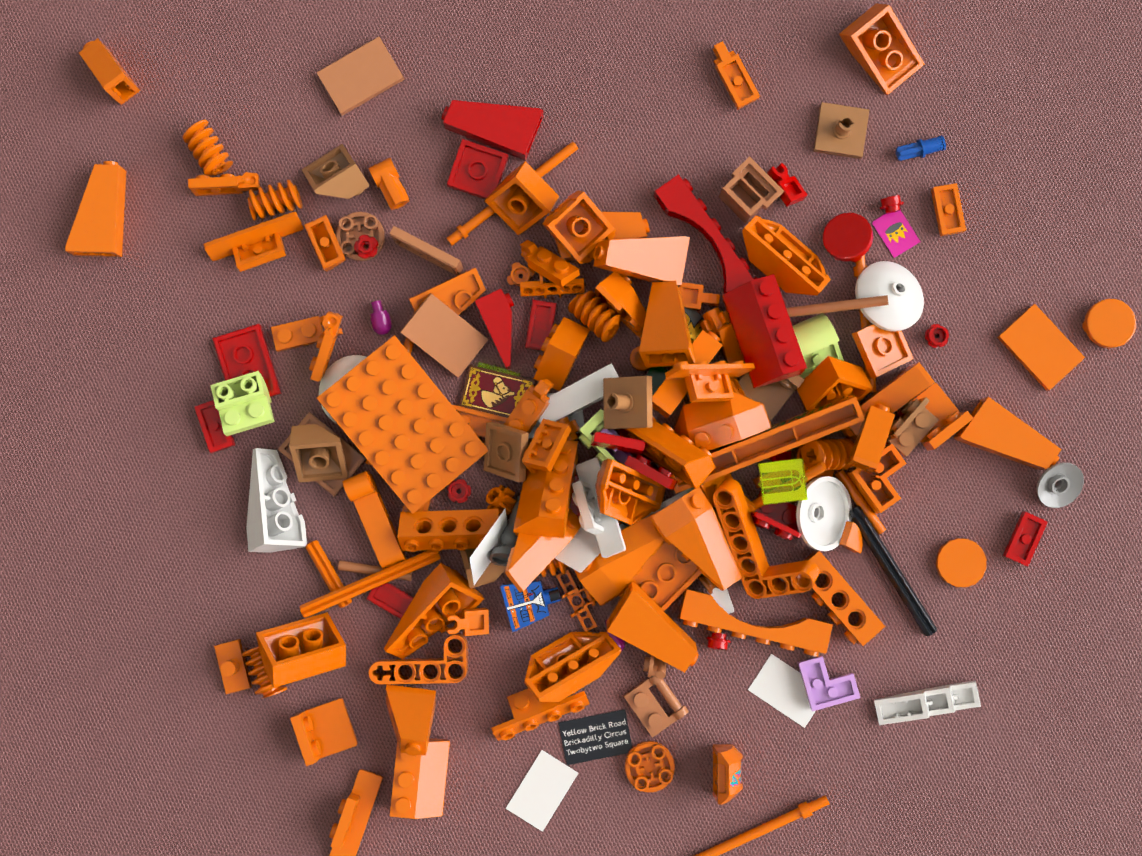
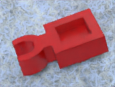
(792, 188)

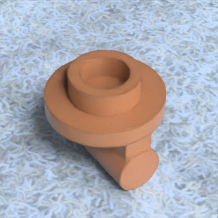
(655, 667)

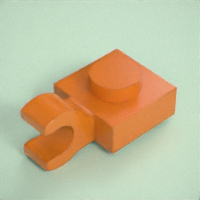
(693, 296)

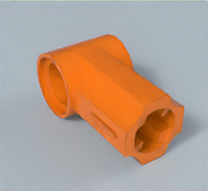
(388, 180)

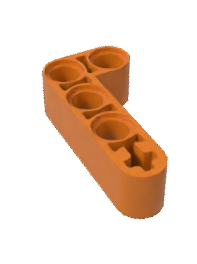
(375, 518)
(418, 666)

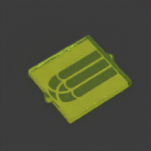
(782, 481)

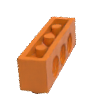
(437, 524)
(868, 622)

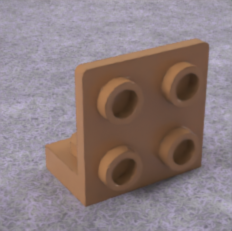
(773, 394)
(911, 426)

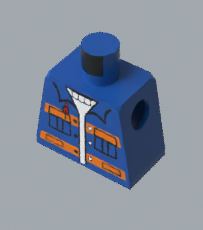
(529, 605)

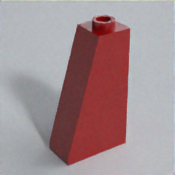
(495, 125)

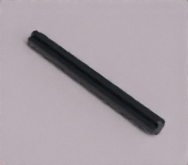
(893, 572)

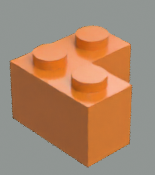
(560, 352)
(833, 381)
(875, 485)

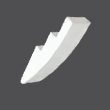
(927, 702)

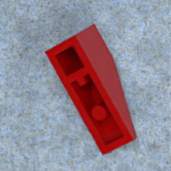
(498, 318)

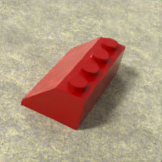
(764, 331)

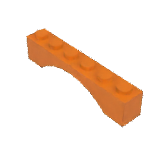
(804, 633)

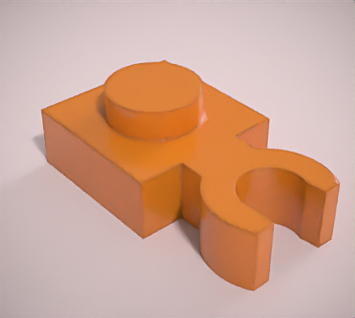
(472, 622)

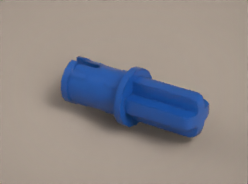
(920, 148)

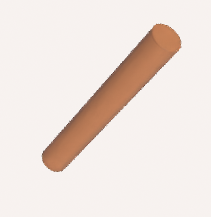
(366, 569)

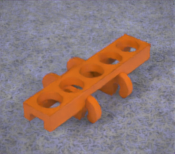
(540, 287)
(577, 593)

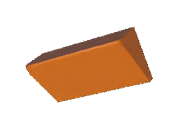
(325, 243)

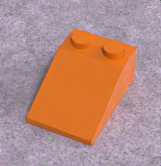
(882, 47)

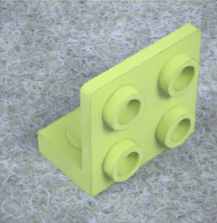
(594, 425)

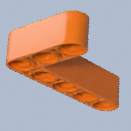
(753, 550)

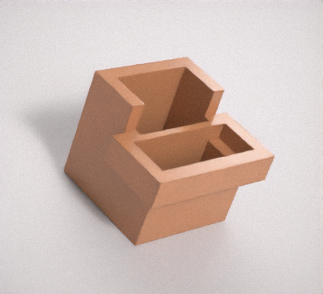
(749, 190)

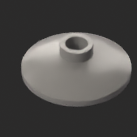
(1060, 485)

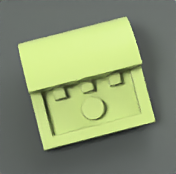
(817, 341)
(242, 403)

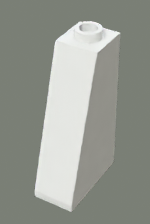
(578, 395)

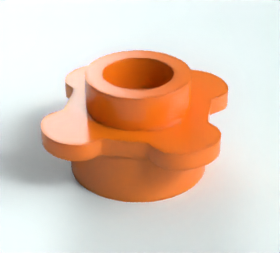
(517, 269)

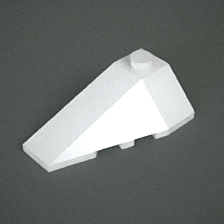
(272, 515)

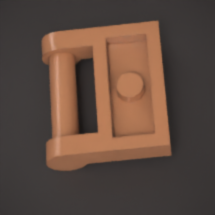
(649, 709)

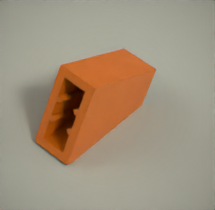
(108, 71)
(871, 438)
(411, 717)

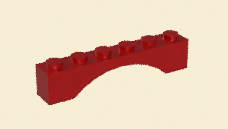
(680, 203)

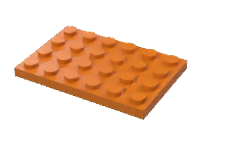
(402, 424)

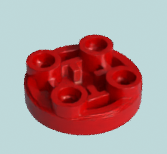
(848, 237)

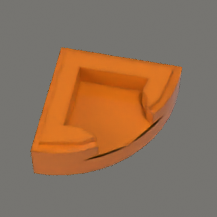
(852, 537)

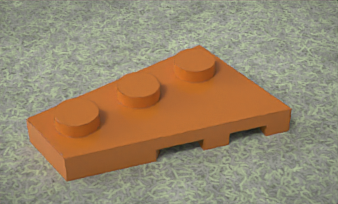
(455, 292)

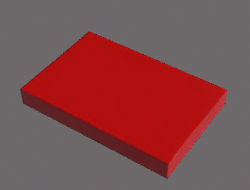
(246, 353)

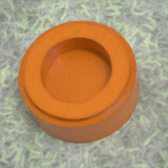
(636, 360)

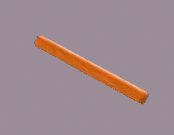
(369, 582)

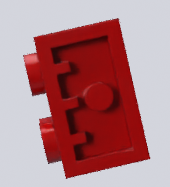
(779, 517)

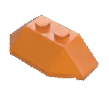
(782, 254)
(722, 422)
(626, 493)
(569, 664)

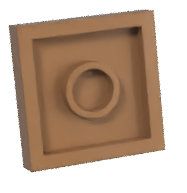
(841, 130)
(628, 402)
(505, 451)

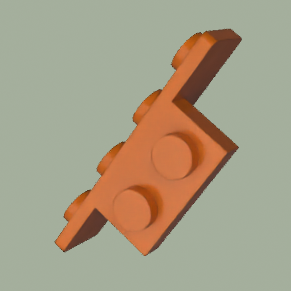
(257, 243)
(709, 381)
(530, 713)
(355, 814)

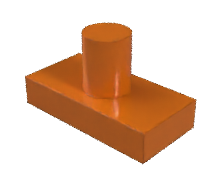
(232, 666)

